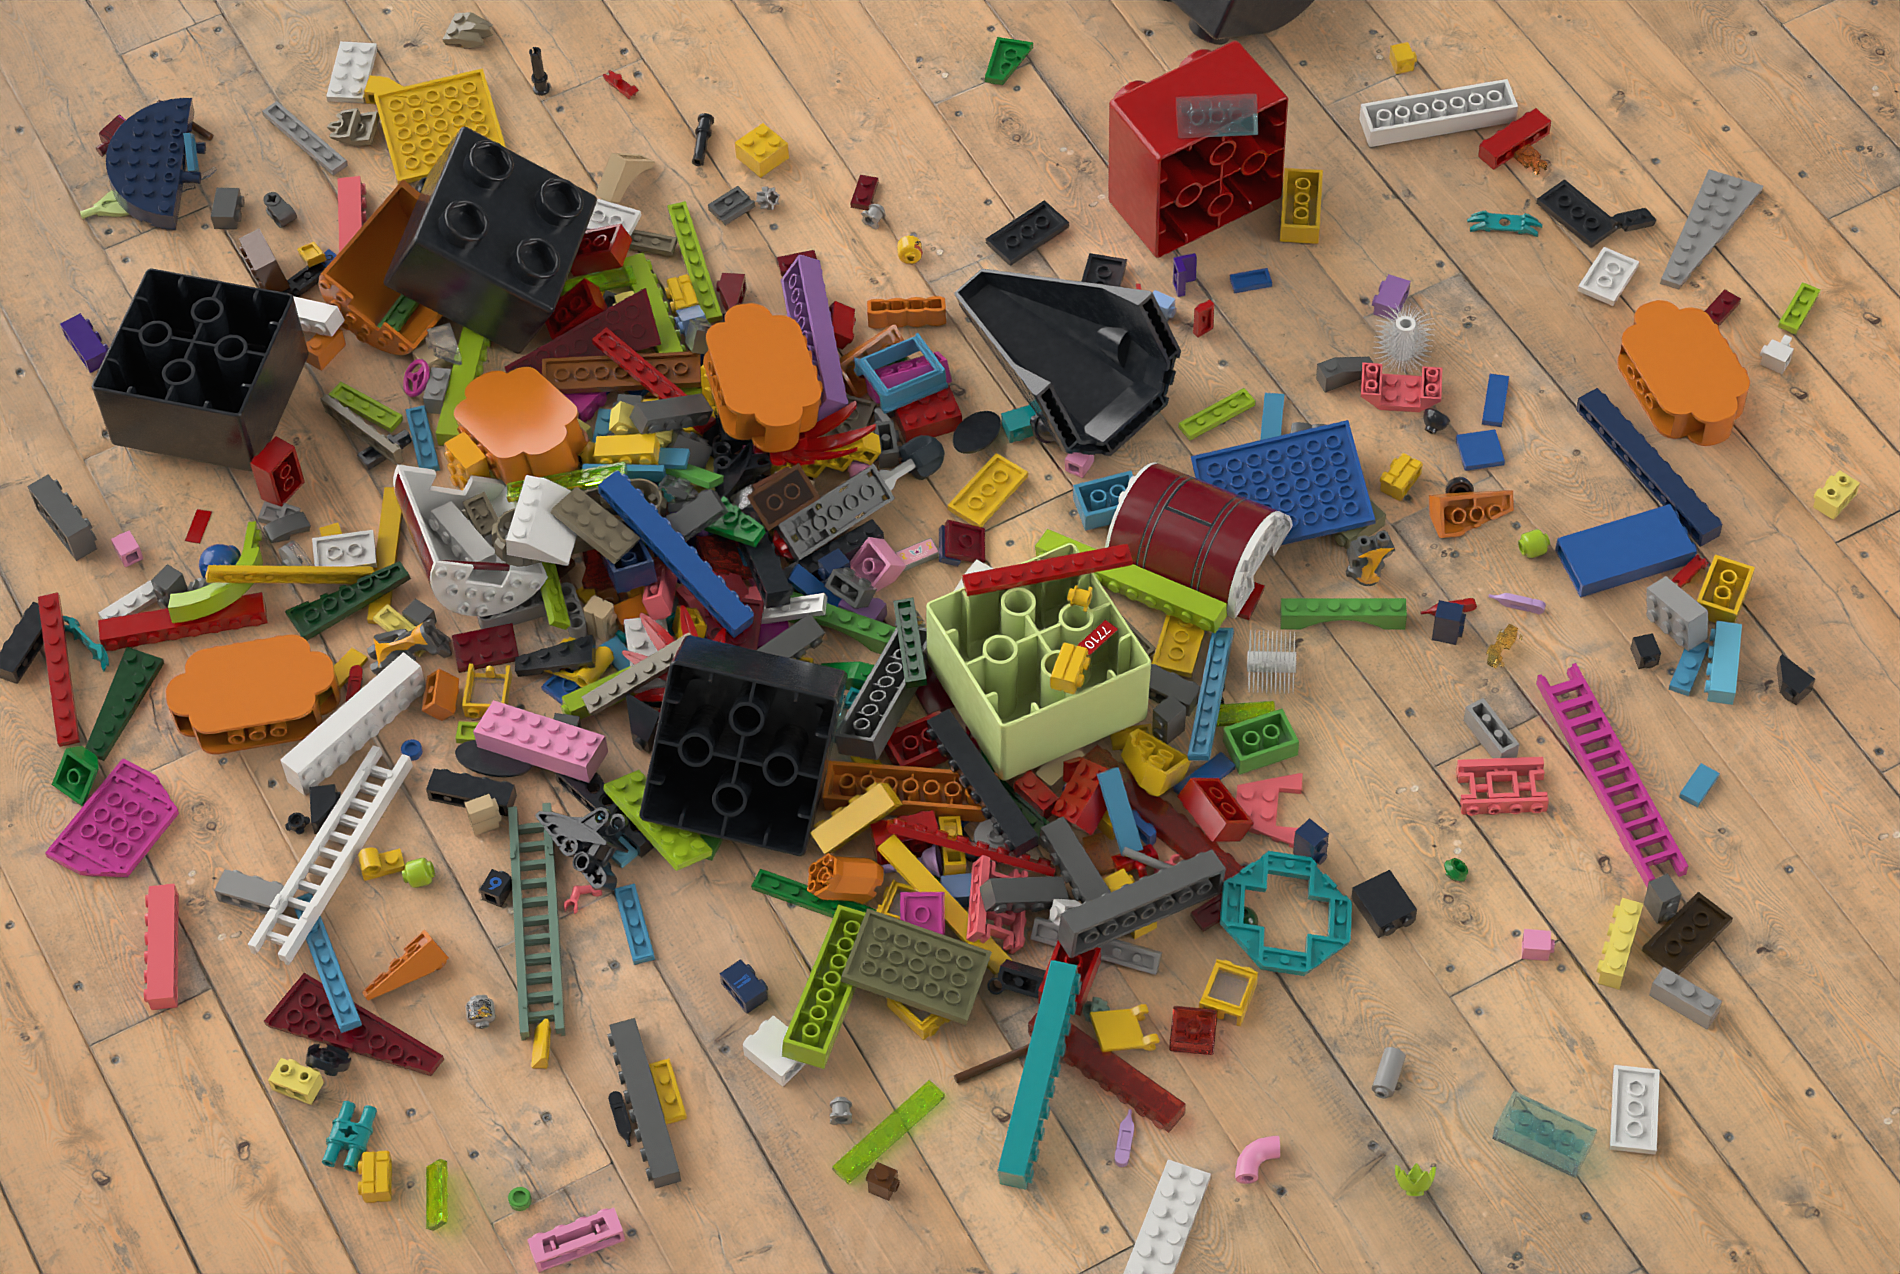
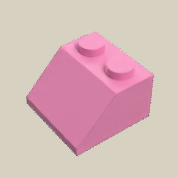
(877, 563)

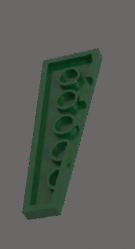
(330, 609)
(126, 692)

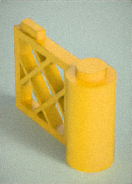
(585, 675)

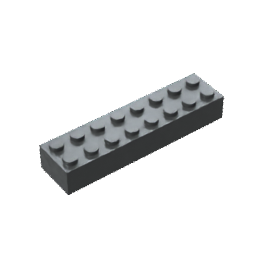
(878, 704)
(1141, 903)

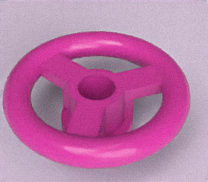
(418, 378)

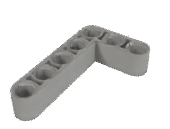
(535, 608)

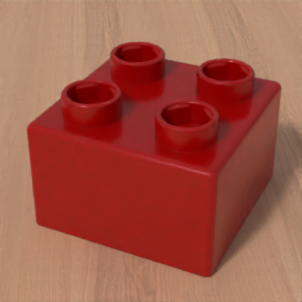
(1191, 186)

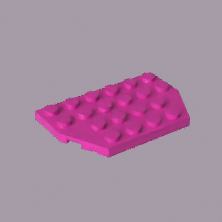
(116, 824)

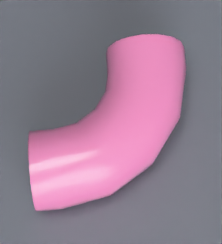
(1253, 1156)

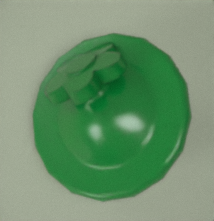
(1456, 869)

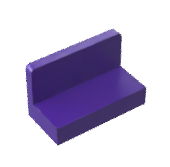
(1183, 272)

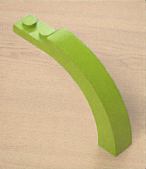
(217, 596)

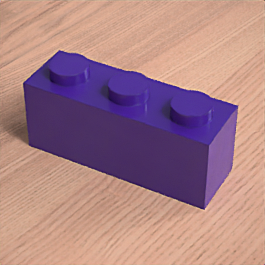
(85, 341)

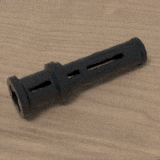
(539, 76)
(702, 132)

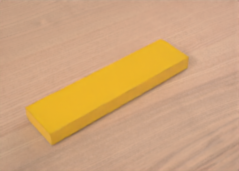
(342, 670)

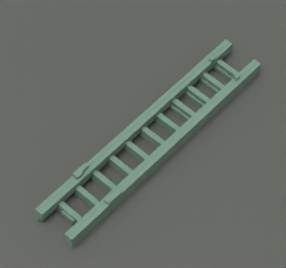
(551, 919)

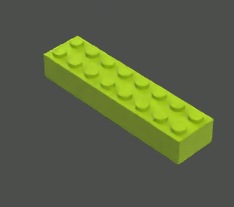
(824, 996)

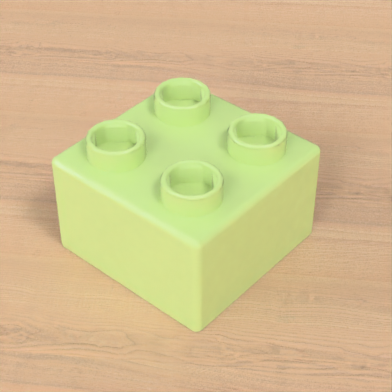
(998, 662)

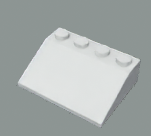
(534, 529)

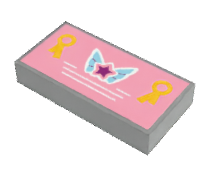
(918, 553)

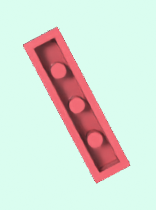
(659, 596)

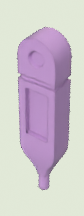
(1520, 602)
(1124, 1141)

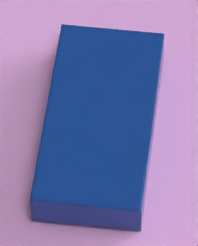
(1250, 280)

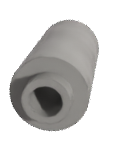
(1388, 1072)

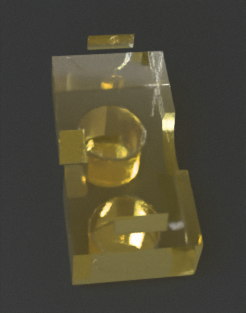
(1504, 641)

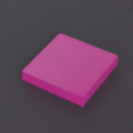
(924, 910)

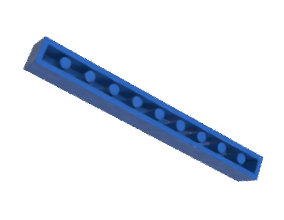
(676, 554)

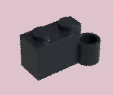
(1017, 978)

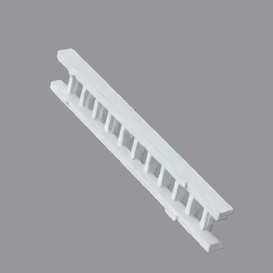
(343, 859)

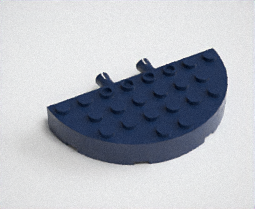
(150, 161)

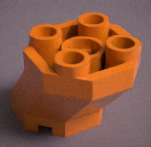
(844, 878)

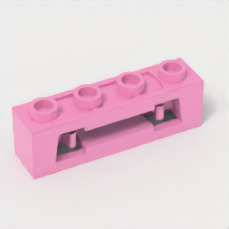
(576, 1239)

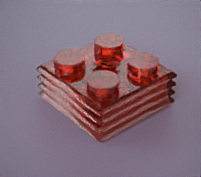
(1189, 1018)

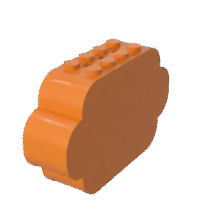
(1683, 373)
(762, 377)
(521, 424)
(252, 694)

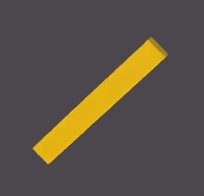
(386, 545)
(285, 574)
(923, 881)

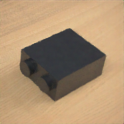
(1384, 904)

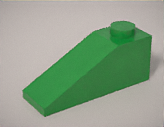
(856, 672)

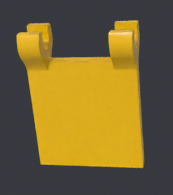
(1121, 1030)

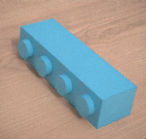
(1724, 662)

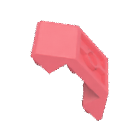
(1401, 391)

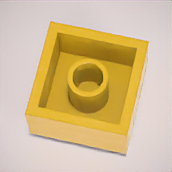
(761, 150)

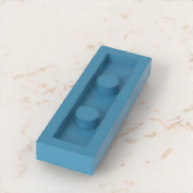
(1688, 669)

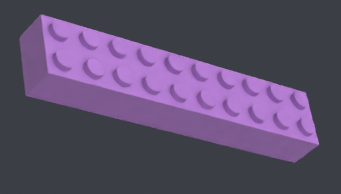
(809, 307)

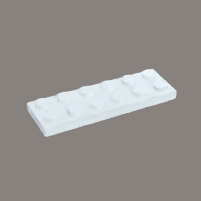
(1168, 1220)

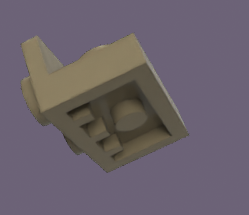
(480, 513)

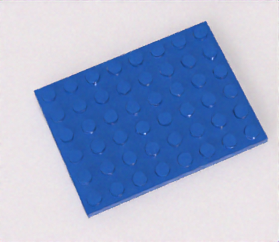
(1302, 474)

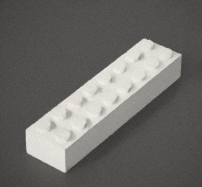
(1438, 113)
(354, 724)

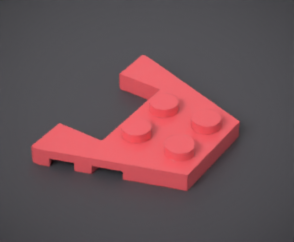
(1261, 801)

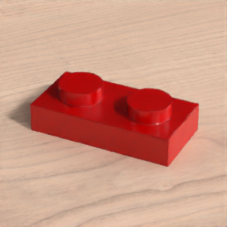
(1203, 318)

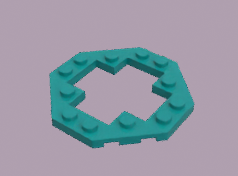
(1251, 937)

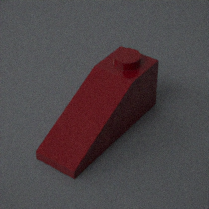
(732, 289)

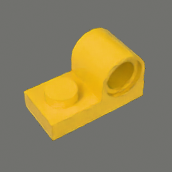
(378, 865)

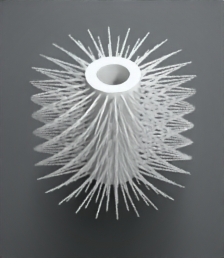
(1404, 338)
(1271, 662)

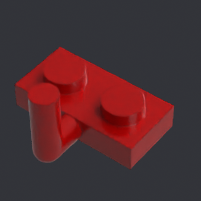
(1128, 864)

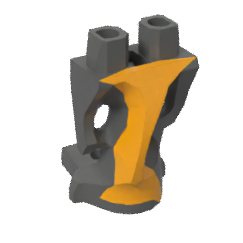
(1367, 557)
(422, 637)

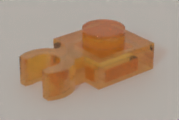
(1530, 157)

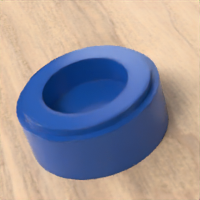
(412, 748)

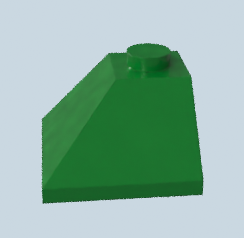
(76, 773)

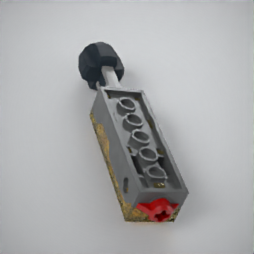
(853, 501)

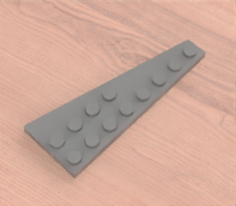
(1713, 214)

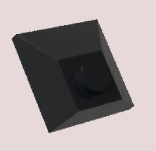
(643, 723)

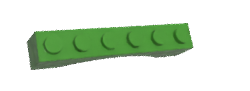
(1381, 612)
(865, 630)

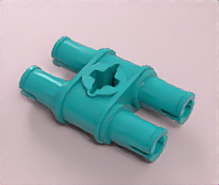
(356, 1133)

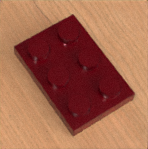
(485, 647)

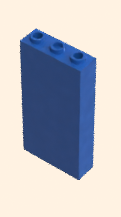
(1625, 550)

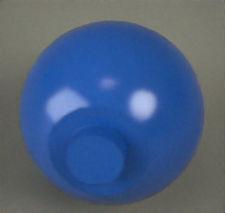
(218, 555)

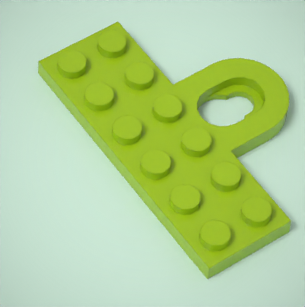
(675, 845)

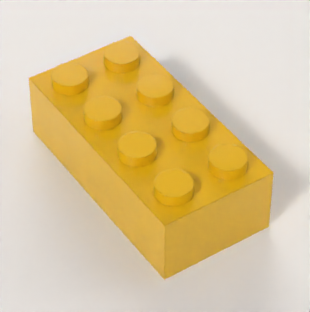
(1301, 205)
(855, 818)

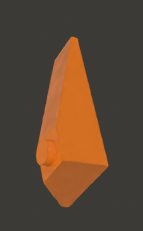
(855, 384)
(1461, 512)
(421, 958)

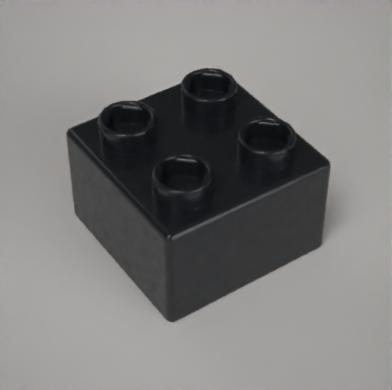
(491, 240)
(200, 369)

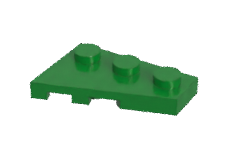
(1005, 59)
(737, 526)

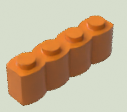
(904, 312)

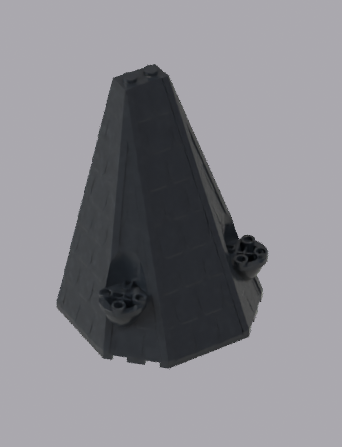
(1078, 352)

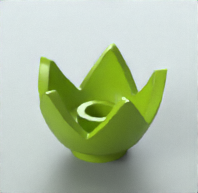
(1416, 1181)

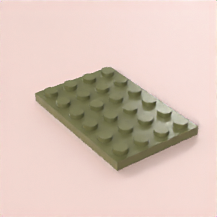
(916, 966)

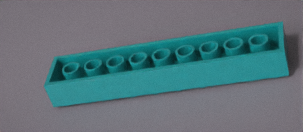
(1039, 1075)

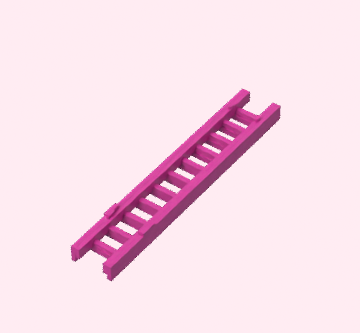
(1623, 766)

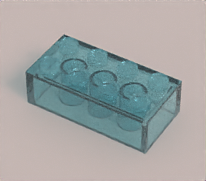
(1544, 1134)

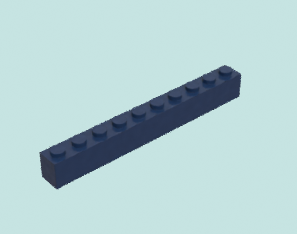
(1648, 466)

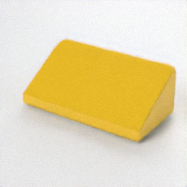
(541, 1045)

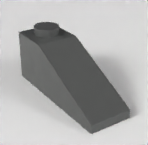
(1340, 371)

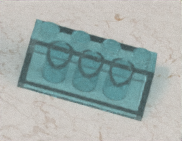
(1216, 115)

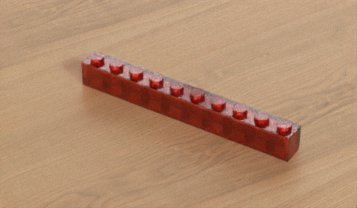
(1170, 826)

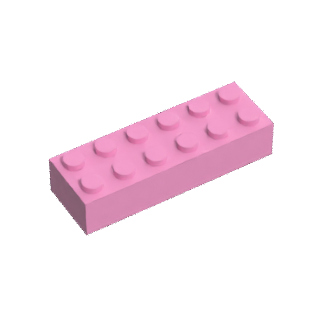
(541, 741)

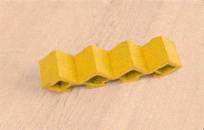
(867, 452)

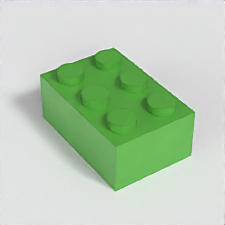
(1260, 741)

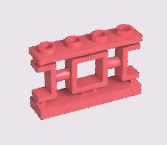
(1501, 771)
(976, 929)

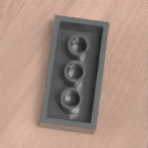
(63, 517)

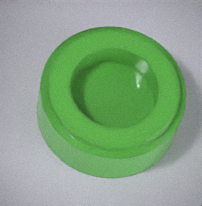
(519, 1198)

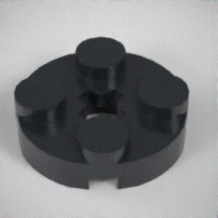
(330, 1059)

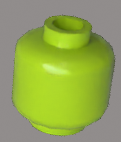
(1533, 543)
(418, 872)

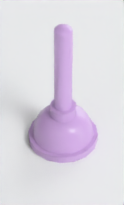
(930, 859)

